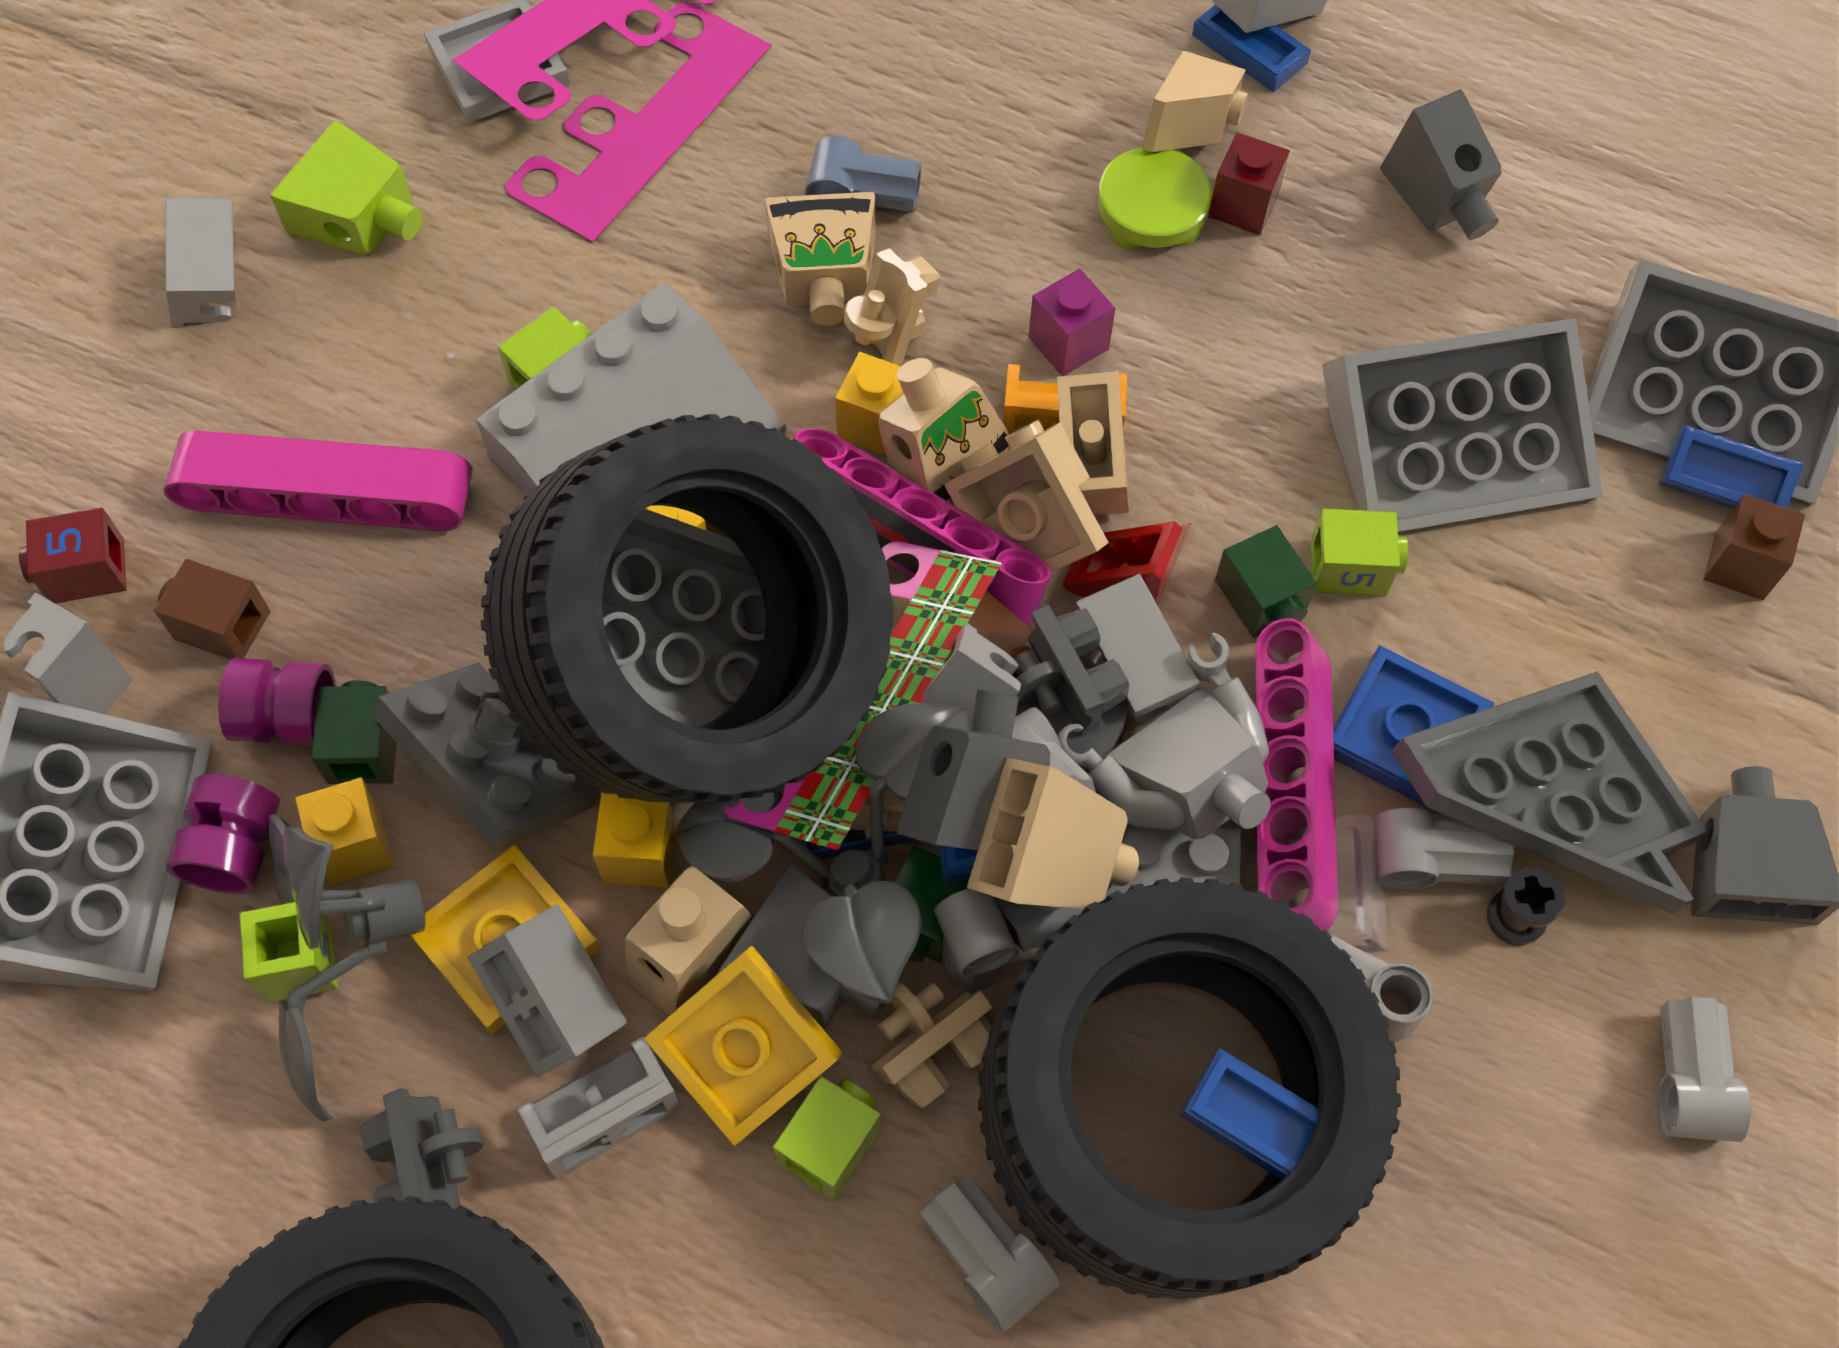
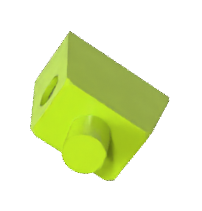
(346, 194)

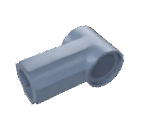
(844, 168)

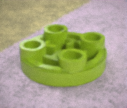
(1154, 199)

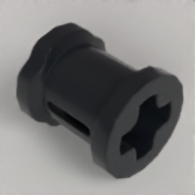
(1536, 892)

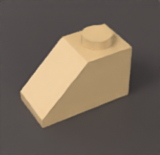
(1195, 104)
(1094, 424)

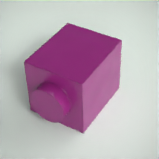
(1071, 322)

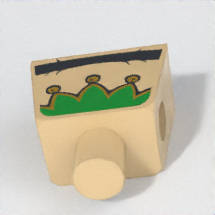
(822, 249)
(937, 425)

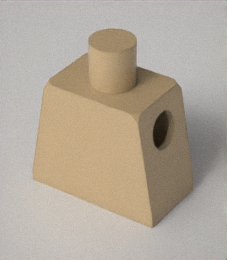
(1051, 841)
(684, 939)

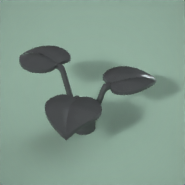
(369, 913)
(870, 923)

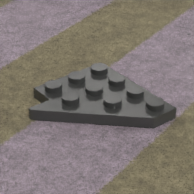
(1563, 782)

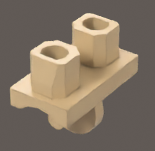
(892, 303)
(909, 1061)

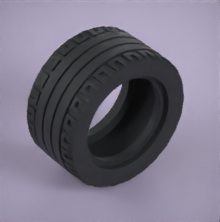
(818, 584)
(1303, 1004)
(385, 1256)

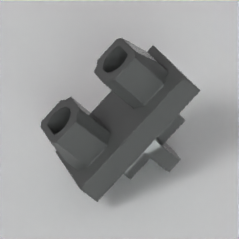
(1058, 647)
(424, 1145)

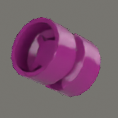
(268, 702)
(221, 842)

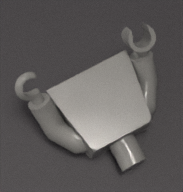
(1191, 762)

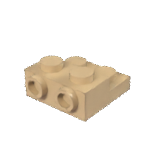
(1031, 494)

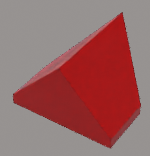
(1130, 551)

